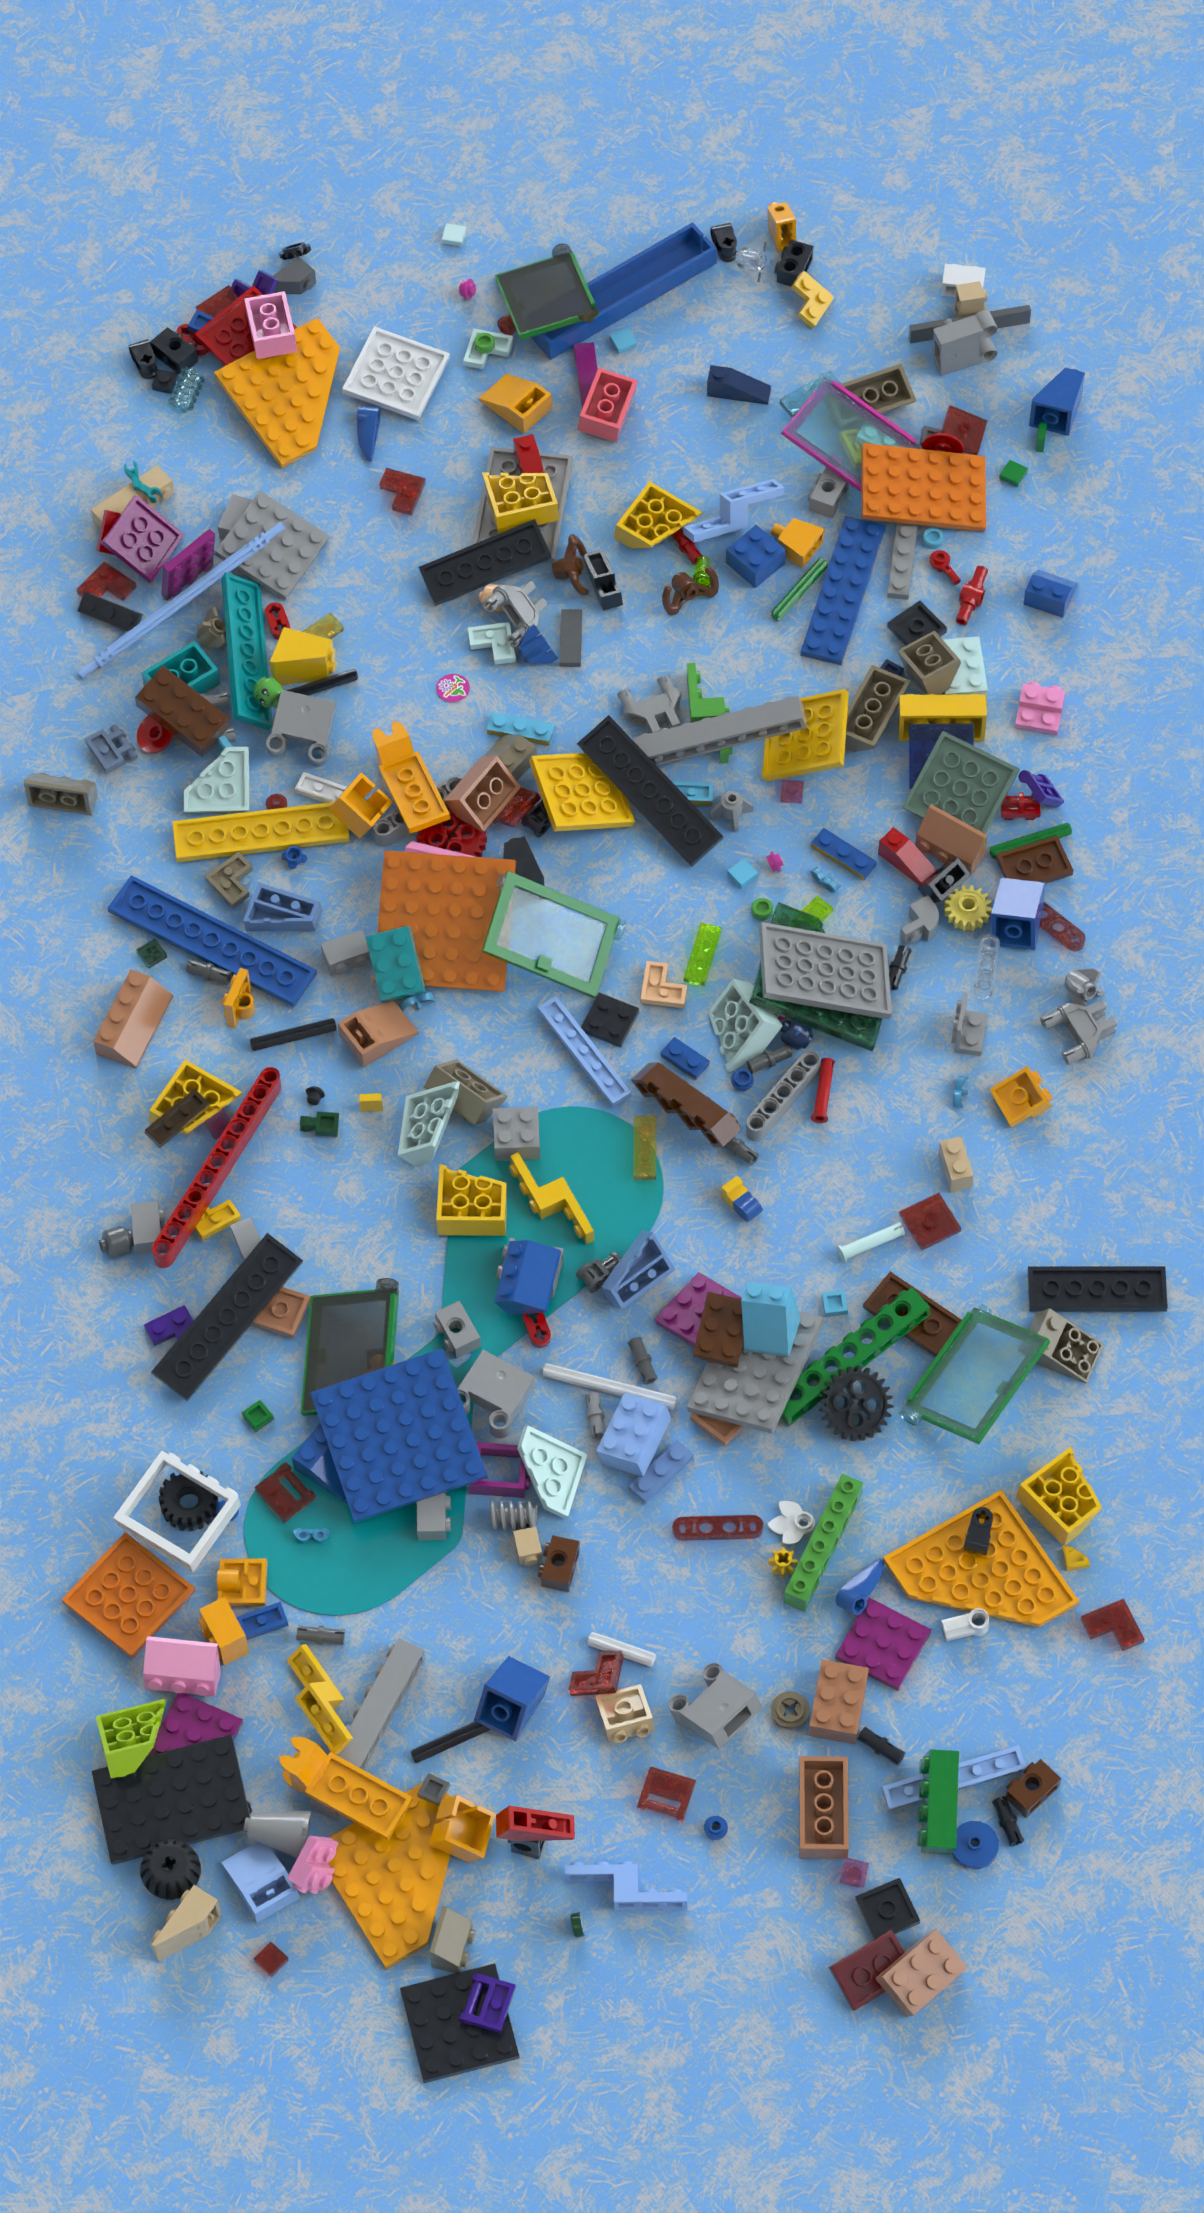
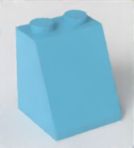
(769, 1319)

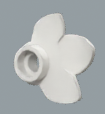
(788, 1522)

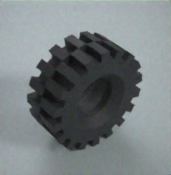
(186, 1517)

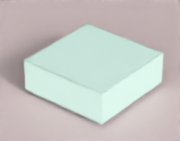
(454, 235)

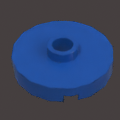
(978, 1856)

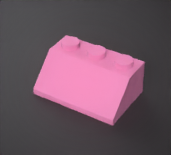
(181, 1666)

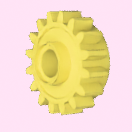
(970, 918)

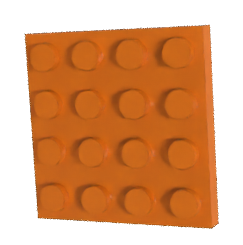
(128, 1595)

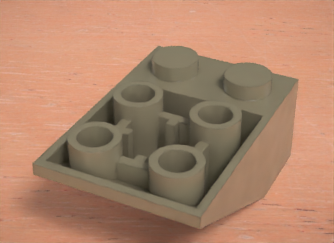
(1070, 1348)

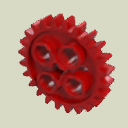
(469, 845)

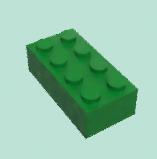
(939, 1801)

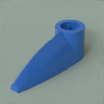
(367, 429)
(855, 1593)

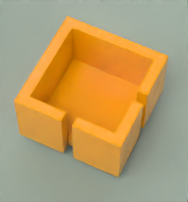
(356, 811)
(222, 1627)
(464, 1832)

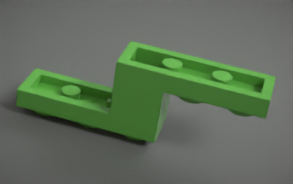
(704, 707)

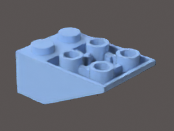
(260, 1880)

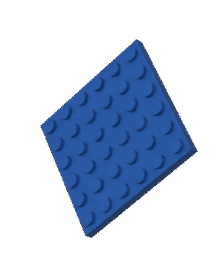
(398, 1435)

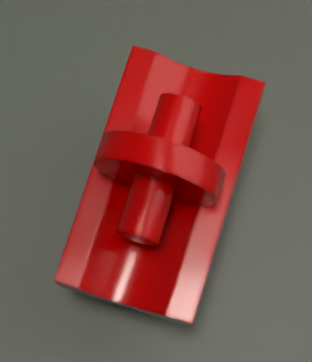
(1020, 807)

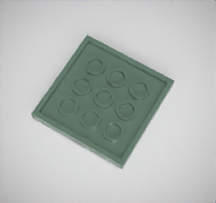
(962, 783)

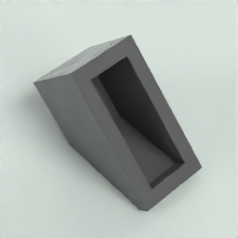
(295, 277)

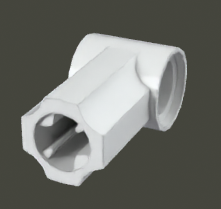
(962, 1625)

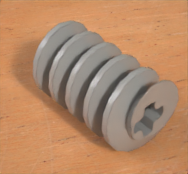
(513, 1516)

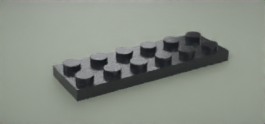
(485, 562)
(1097, 1288)

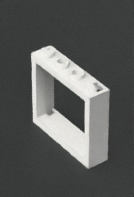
(160, 1544)

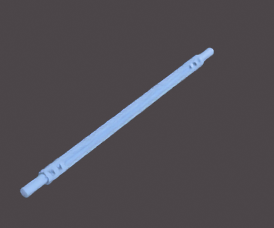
(181, 600)

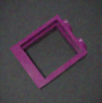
(496, 1488)

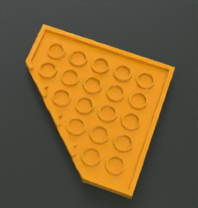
(285, 393)
(1009, 1582)
(392, 1882)

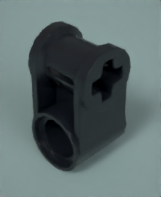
(725, 241)
(144, 358)
(537, 820)
(979, 1534)

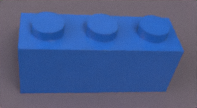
(527, 1277)

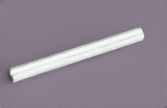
(606, 1385)

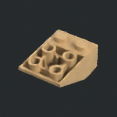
(187, 1924)

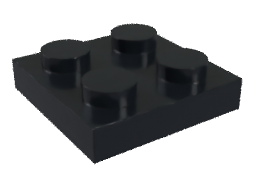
(915, 624)
(610, 1019)
(887, 1908)

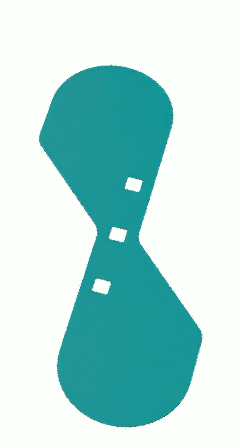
(381, 1555)

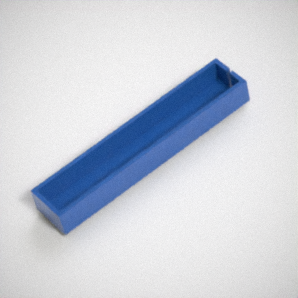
(635, 285)

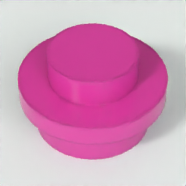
(467, 288)
(774, 861)

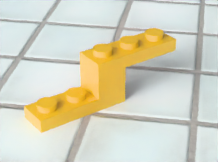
(551, 1198)
(319, 1699)

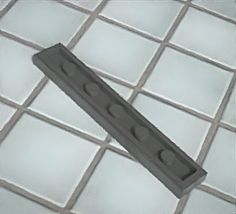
(1002, 318)

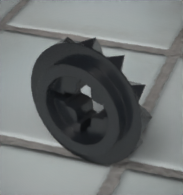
(294, 250)

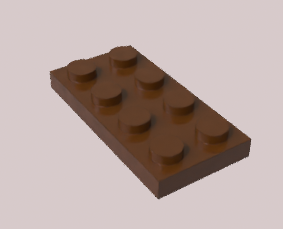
(931, 1332)

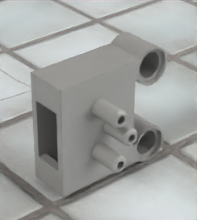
(964, 342)
(302, 720)
(498, 1389)
(719, 1709)

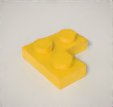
(815, 296)
(217, 1219)

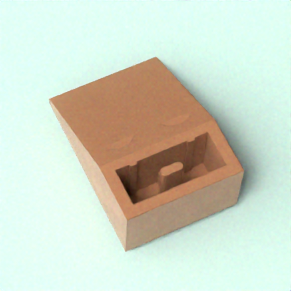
(375, 1031)

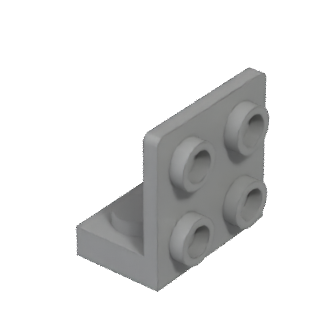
(968, 1029)

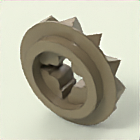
(790, 1699)

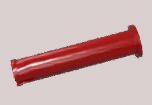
(823, 1091)

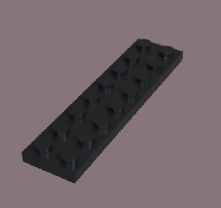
(650, 791)
(227, 1317)

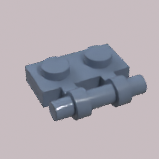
(106, 752)

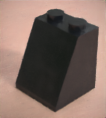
(526, 864)

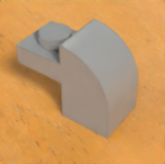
(925, 921)

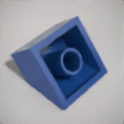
(1049, 593)

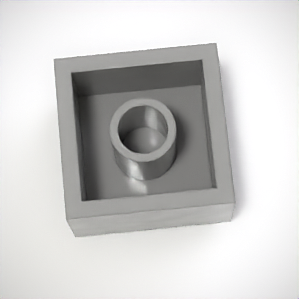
(516, 1132)

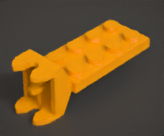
(408, 779)
(344, 1788)

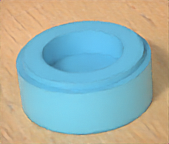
(933, 538)

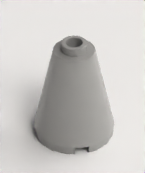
(280, 1830)

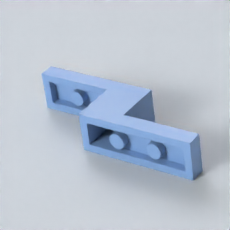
(733, 510)
(626, 1886)

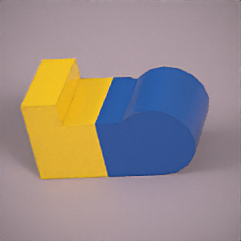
(740, 1199)

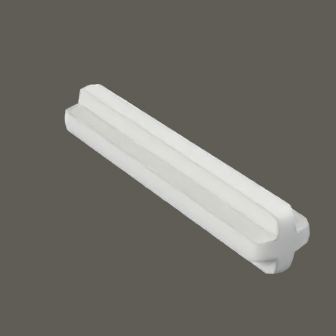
(629, 1652)

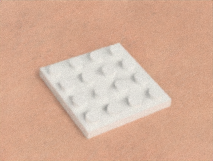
(396, 373)

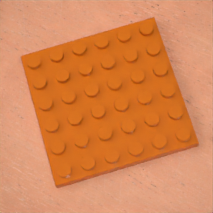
(449, 911)

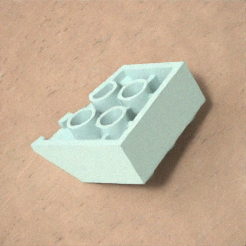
(741, 1026)
(425, 1122)

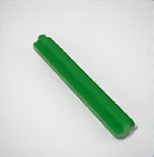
(799, 589)
(1060, 830)

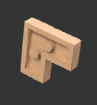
(657, 991)

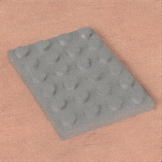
(559, 471)
(825, 970)
(759, 1387)

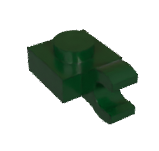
(324, 1124)

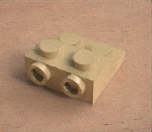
(625, 1714)

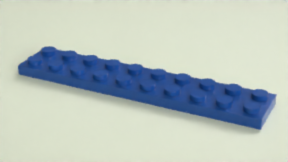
(211, 940)

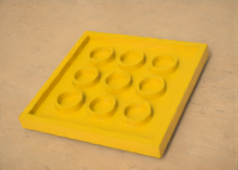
(815, 747)
(579, 793)

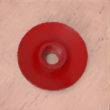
(943, 442)
(148, 736)

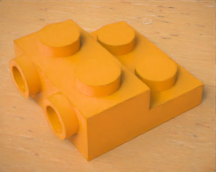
(1021, 1096)

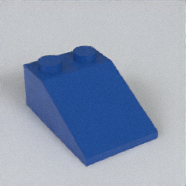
(316, 1463)

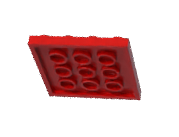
(229, 332)

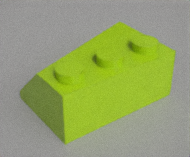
(129, 1735)

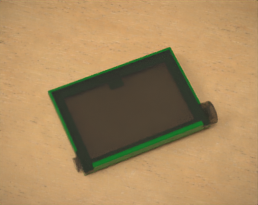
(547, 294)
(349, 1337)

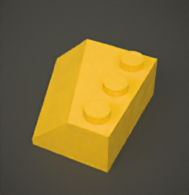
(520, 499)
(653, 518)
(183, 1082)
(470, 1204)
(1060, 1497)

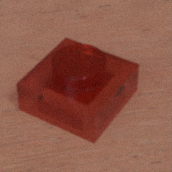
(271, 1959)

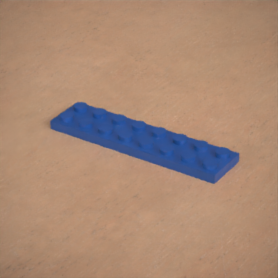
(843, 590)

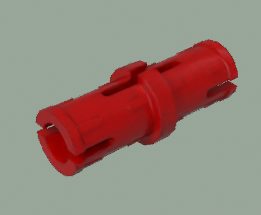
(686, 546)

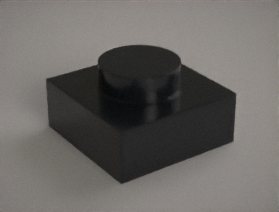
(164, 381)

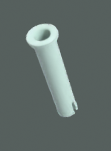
(870, 1241)

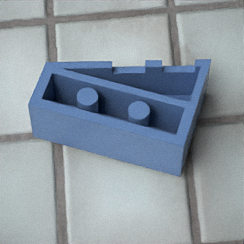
(281, 911)
(637, 1271)

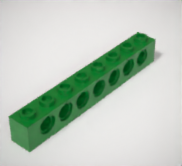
(908, 1301)

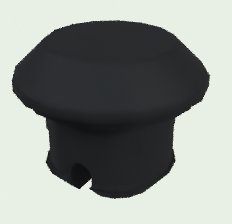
(314, 1095)

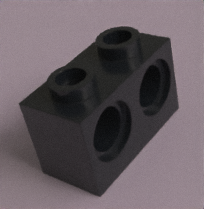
(795, 259)

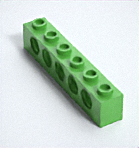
(823, 1542)

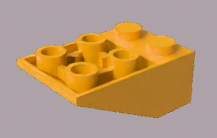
(518, 401)

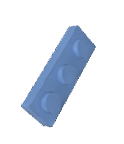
(661, 1472)

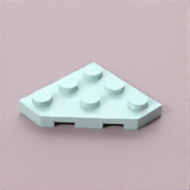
(222, 785)
(552, 1469)

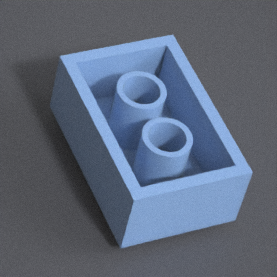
(633, 1434)

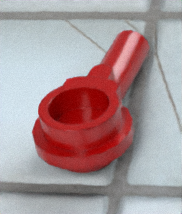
(940, 561)

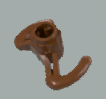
(571, 565)
(688, 589)

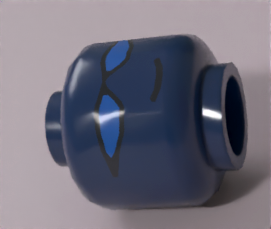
(796, 1034)

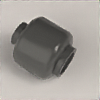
(116, 1241)

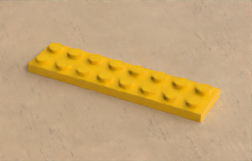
(257, 832)

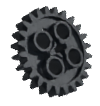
(841, 1417)

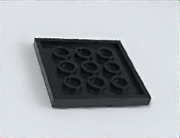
(439, 2038)

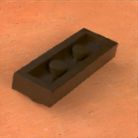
(177, 1118)

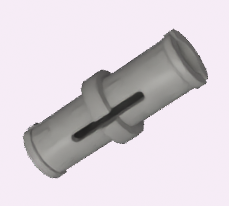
(595, 1415)

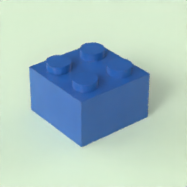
(755, 556)

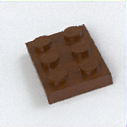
(1036, 862)
(720, 1330)

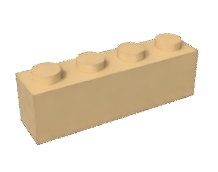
(117, 502)

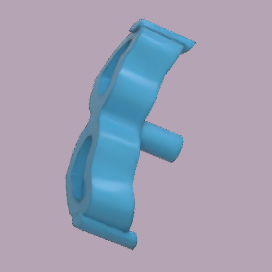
(826, 881)
(417, 999)
(957, 1098)
(305, 1535)

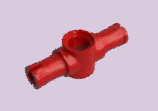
(971, 595)

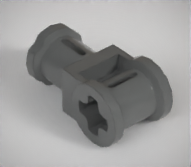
(596, 1272)

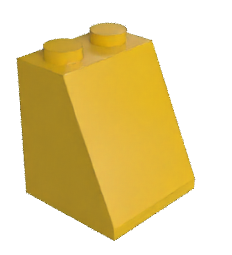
(302, 658)

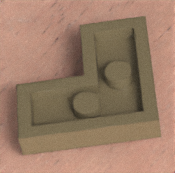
(226, 879)

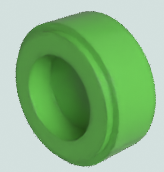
(484, 343)
(762, 909)

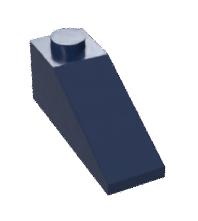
(735, 385)

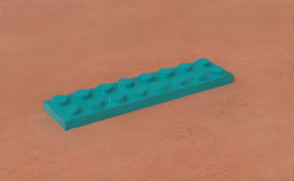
(245, 648)

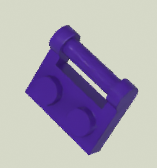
(1042, 788)
(495, 2004)

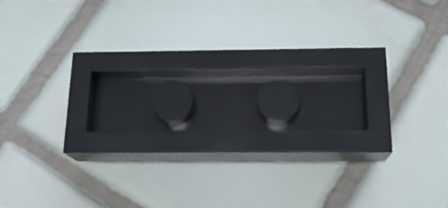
(109, 611)

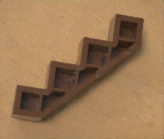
(690, 1104)

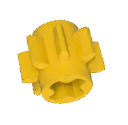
(782, 1556)

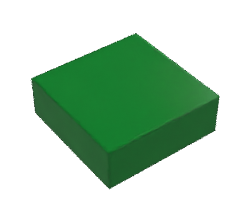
(1041, 437)
(1013, 473)
(257, 1416)

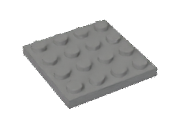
(287, 555)

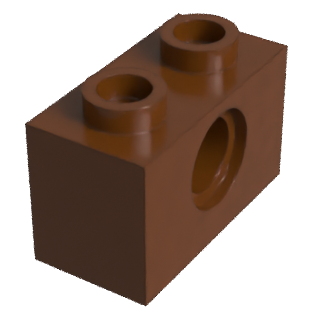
(559, 1576)
(1029, 1800)

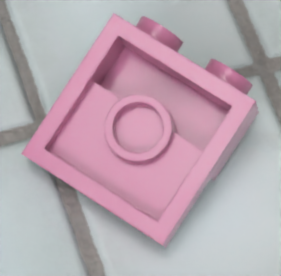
(1040, 708)
(311, 1867)

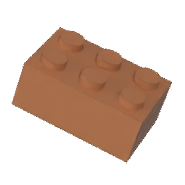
(838, 1701)
(921, 1973)

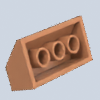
(132, 1019)

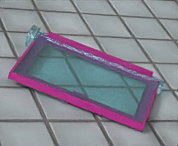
(835, 427)

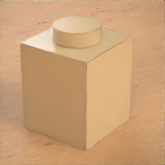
(527, 1546)

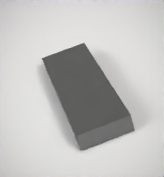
(571, 638)

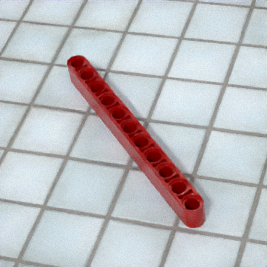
(216, 1175)

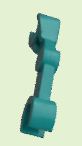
(133, 474)

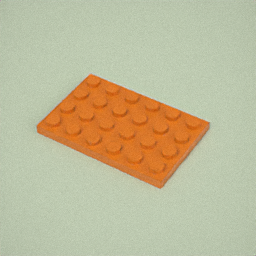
(923, 487)

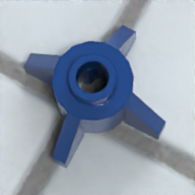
(535, 648)

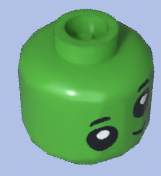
(267, 692)

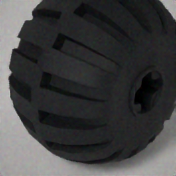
(170, 1883)

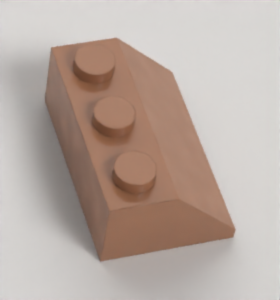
(483, 792)
(951, 839)

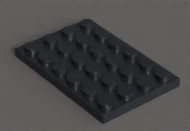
(173, 1795)

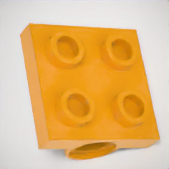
(238, 995)
(242, 1581)

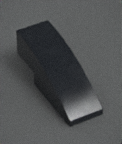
(603, 579)

